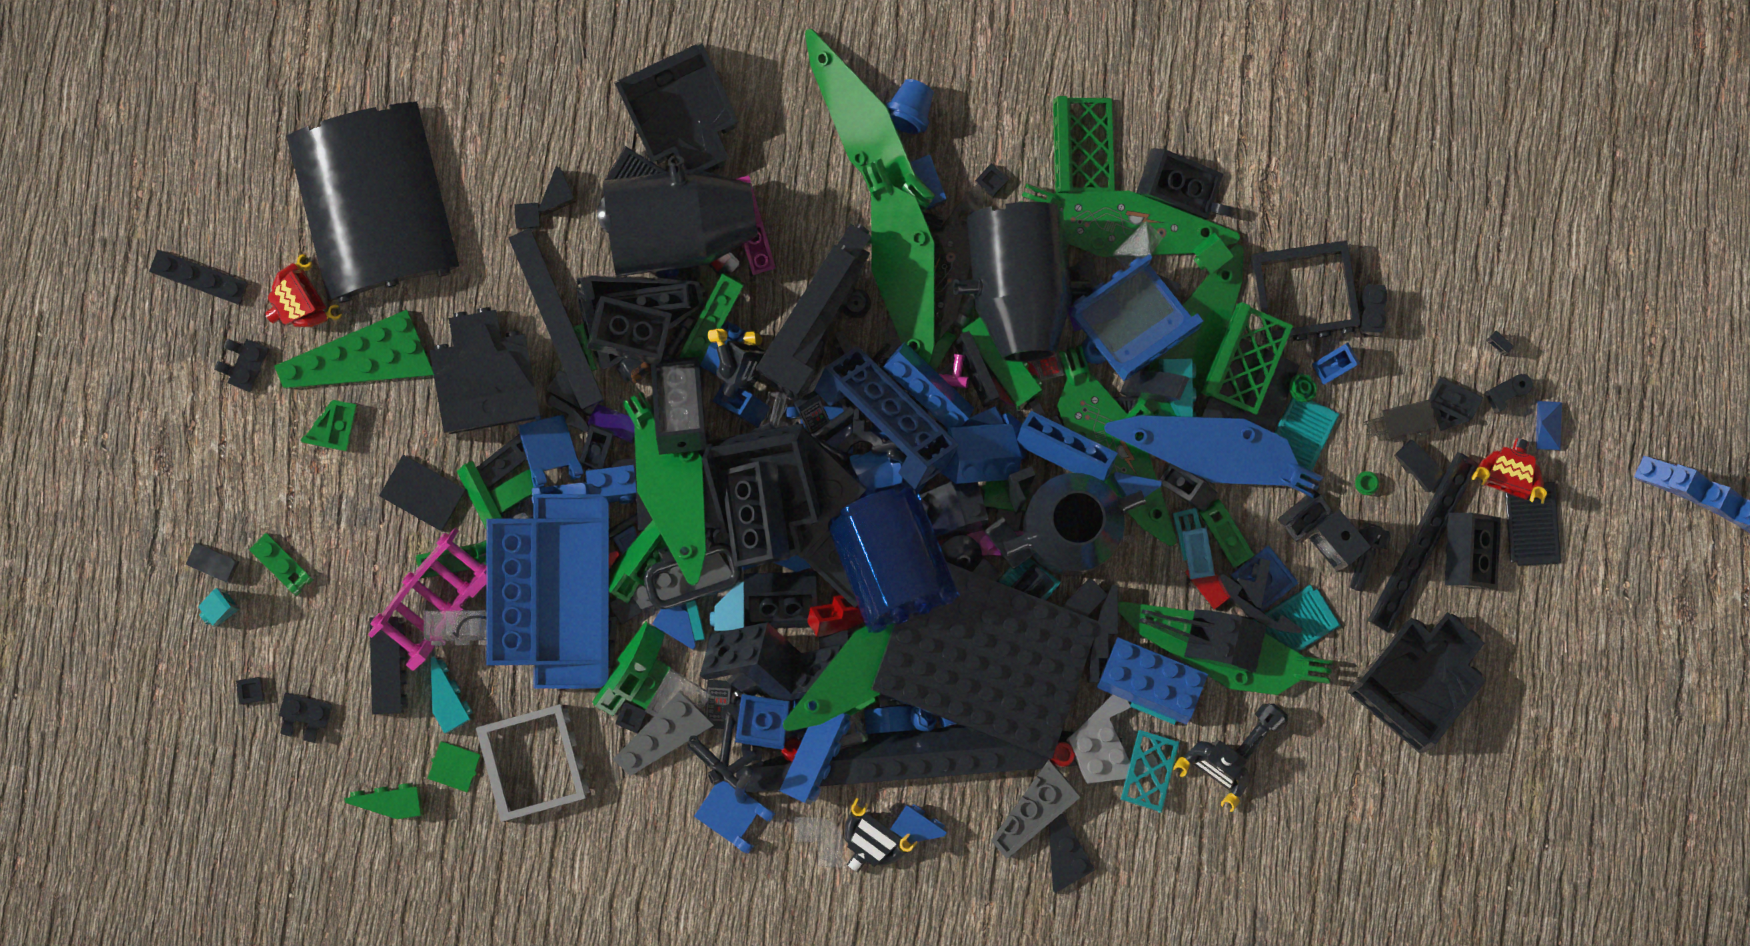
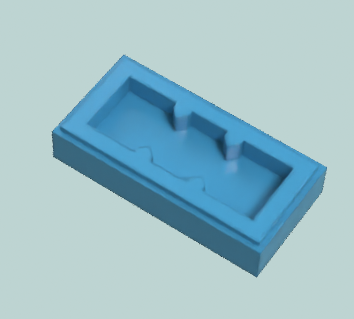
(1198, 553)

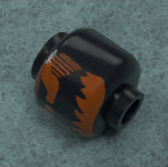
(633, 370)

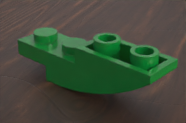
(633, 669)

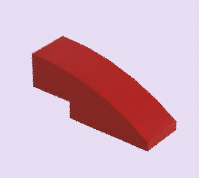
(834, 617)

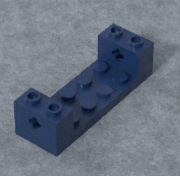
(892, 411)

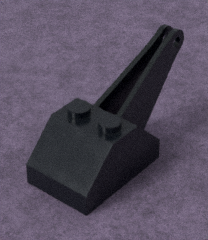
(1216, 638)

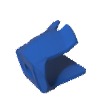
(876, 472)

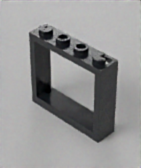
(1299, 253)

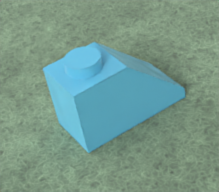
(730, 610)

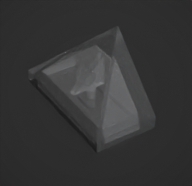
(1139, 244)

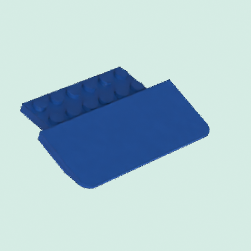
(551, 591)

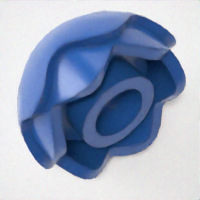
(1090, 354)
(922, 720)

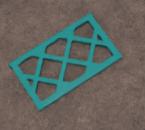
(1131, 777)

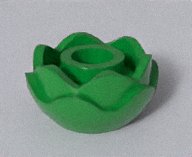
(1302, 388)

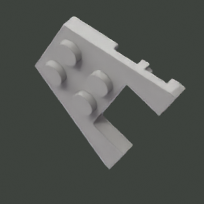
(1099, 748)

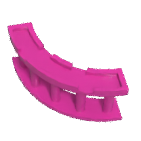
(420, 651)

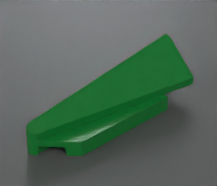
(633, 564)

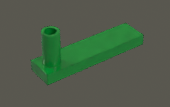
(713, 315)
(481, 500)

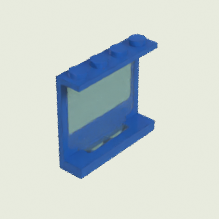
(1134, 318)

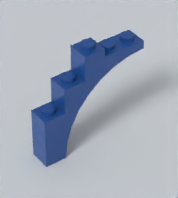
(1696, 488)

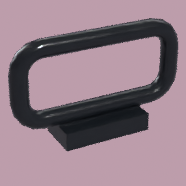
(669, 562)

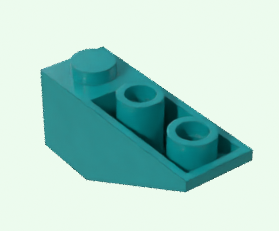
(1183, 367)
(446, 702)

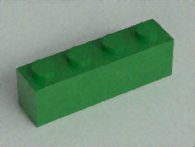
(1011, 376)

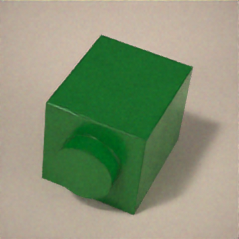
(1211, 253)

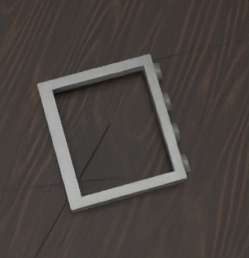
(569, 741)

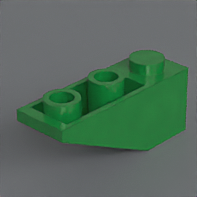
(396, 804)

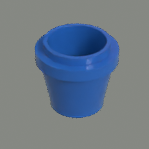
(911, 107)

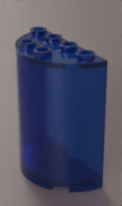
(891, 557)

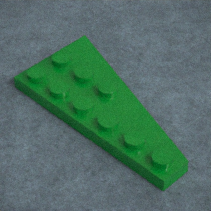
(370, 354)

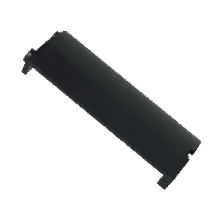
(372, 200)

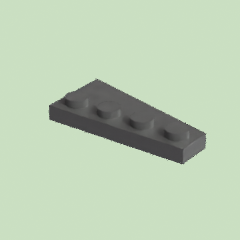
(673, 583)
(664, 733)
(1040, 805)

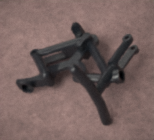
(854, 414)
(719, 767)

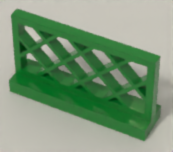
(1063, 139)
(1228, 349)

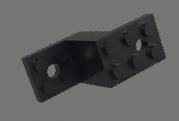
(766, 660)

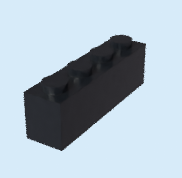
(387, 671)

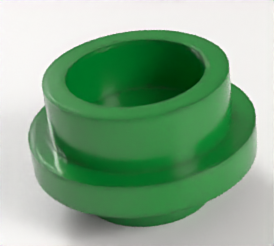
(1366, 483)

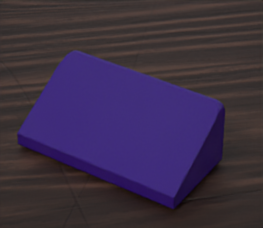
(613, 421)

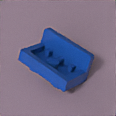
(614, 483)

